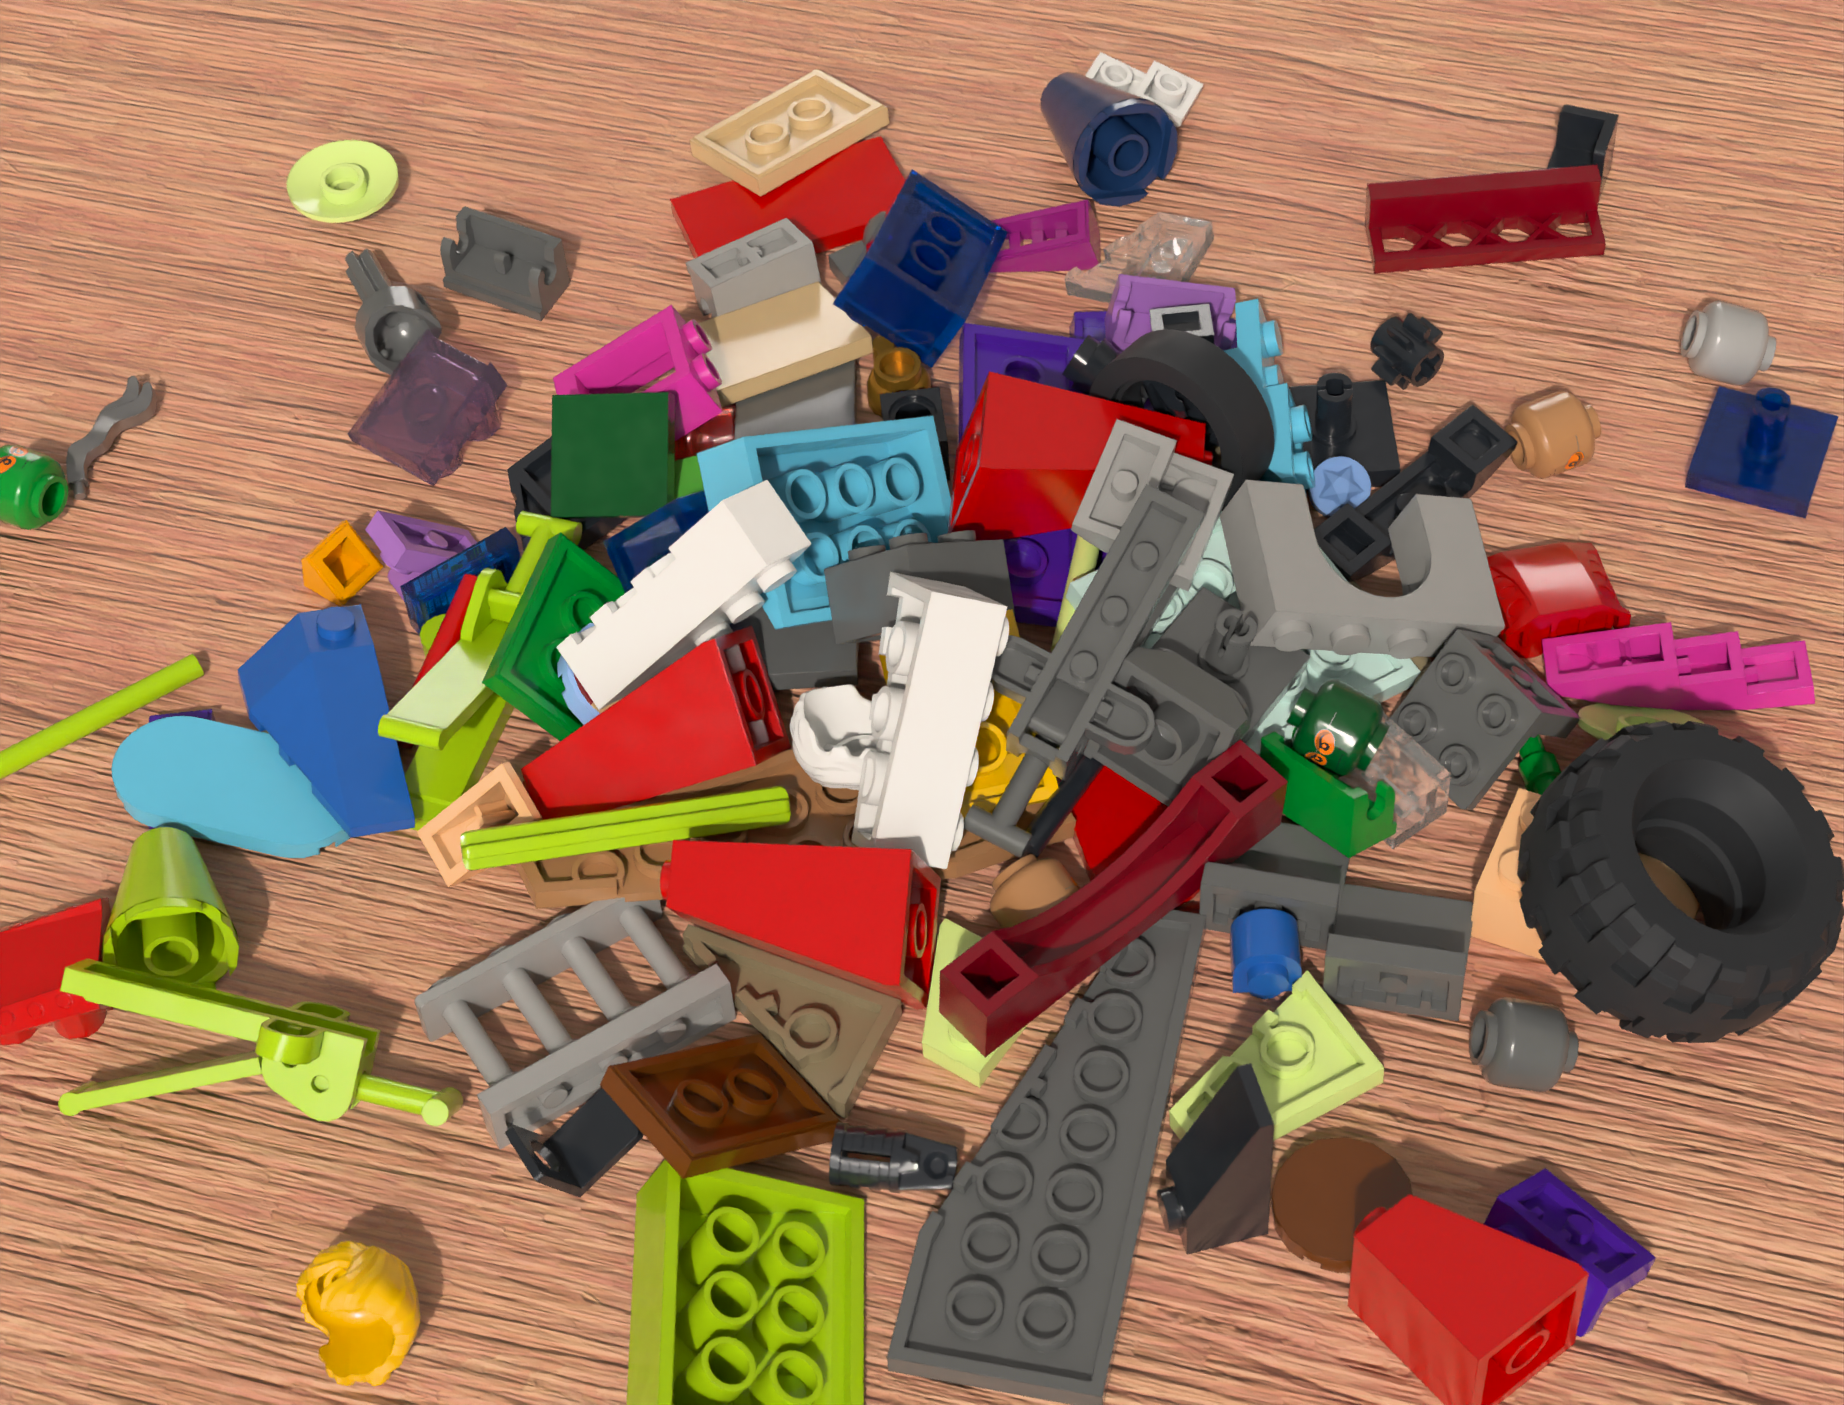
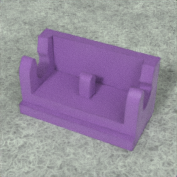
(1134, 296)

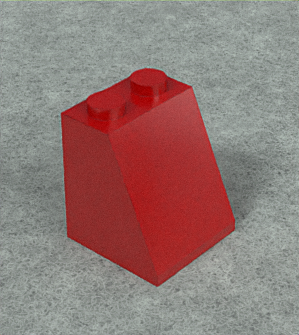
(1462, 1300)

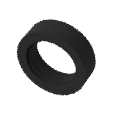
(1210, 382)

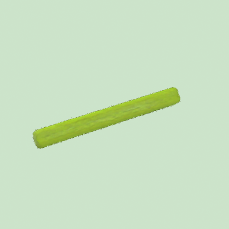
(624, 828)

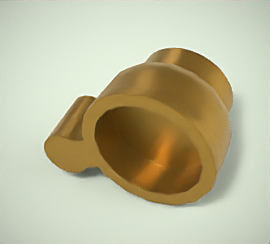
(893, 371)

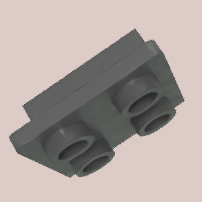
(1479, 711)
(1284, 873)
(1399, 952)

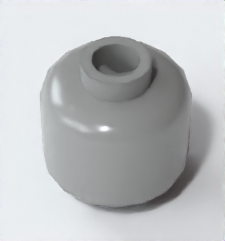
(1727, 343)

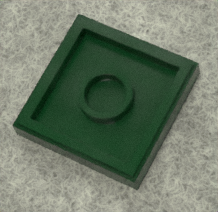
(612, 454)

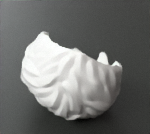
(832, 735)

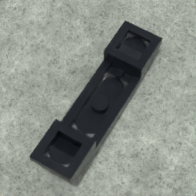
(1454, 466)

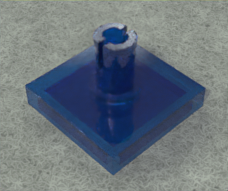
(1762, 450)

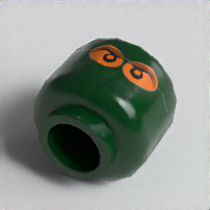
(1337, 727)

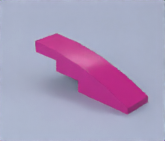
(1693, 673)

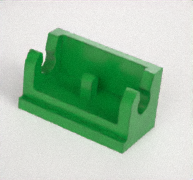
(1328, 805)

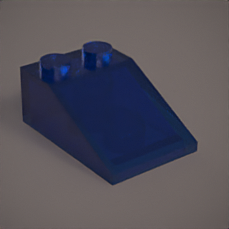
(921, 269)

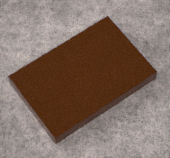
(720, 1105)

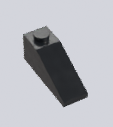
(1222, 1169)

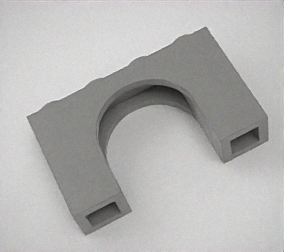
(1308, 606)

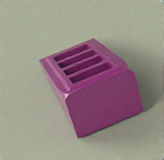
(1072, 241)

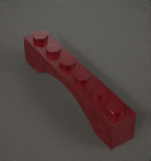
(1032, 965)

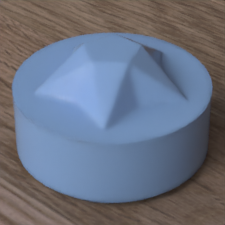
(1338, 483)

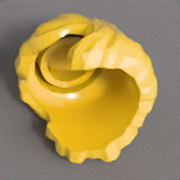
(364, 1307)

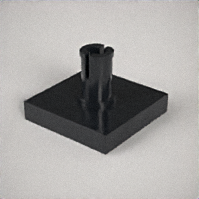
(1351, 423)

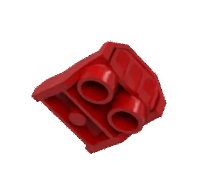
(1553, 594)

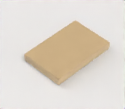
(789, 131)
(781, 342)

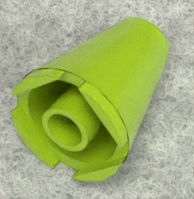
(170, 914)

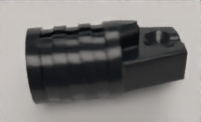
(913, 1165)

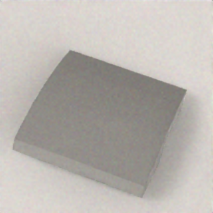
(1142, 458)

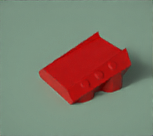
(33, 970)

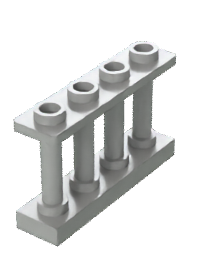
(575, 1067)

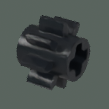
(1407, 351)

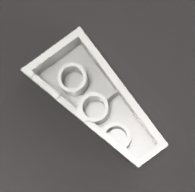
(688, 594)
(928, 717)

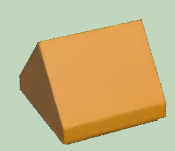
(339, 565)

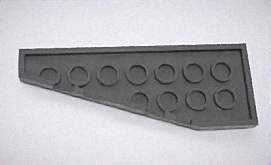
(1040, 1237)

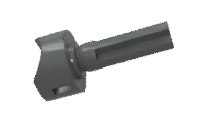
(390, 314)

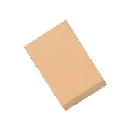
(491, 802)

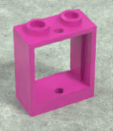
(646, 354)

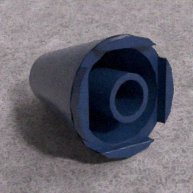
(1109, 137)

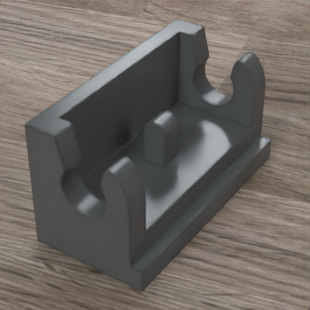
(505, 264)

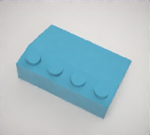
(843, 490)

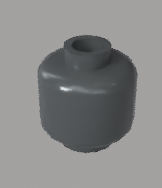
(1522, 1044)

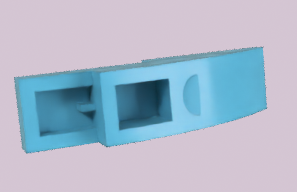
(1255, 352)

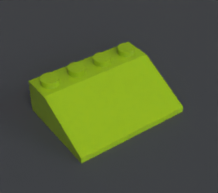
(745, 1292)

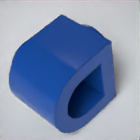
(1264, 953)

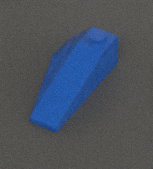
(322, 704)

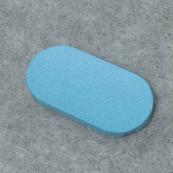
(221, 787)

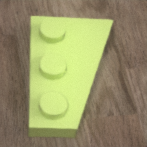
(1303, 1061)

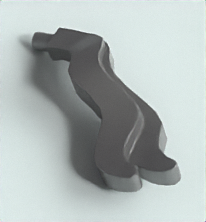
(128, 411)

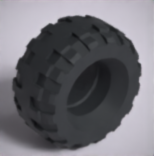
(1735, 838)

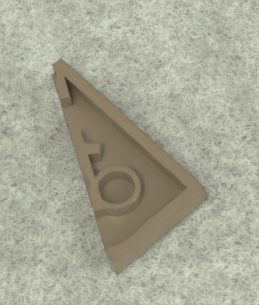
(813, 1019)

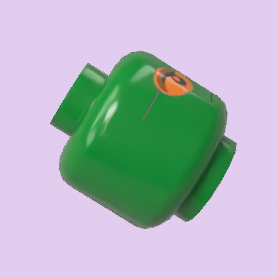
(30, 487)

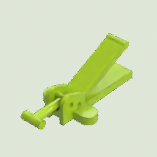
(450, 708)
(300, 1050)

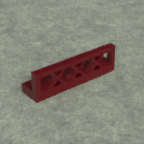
(1480, 210)

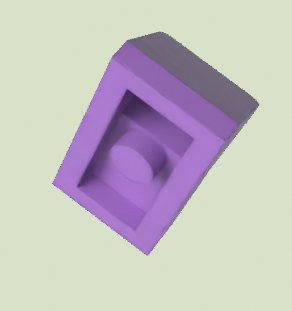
(414, 545)

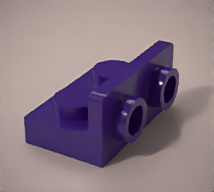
(1562, 1222)

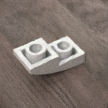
(1160, 84)

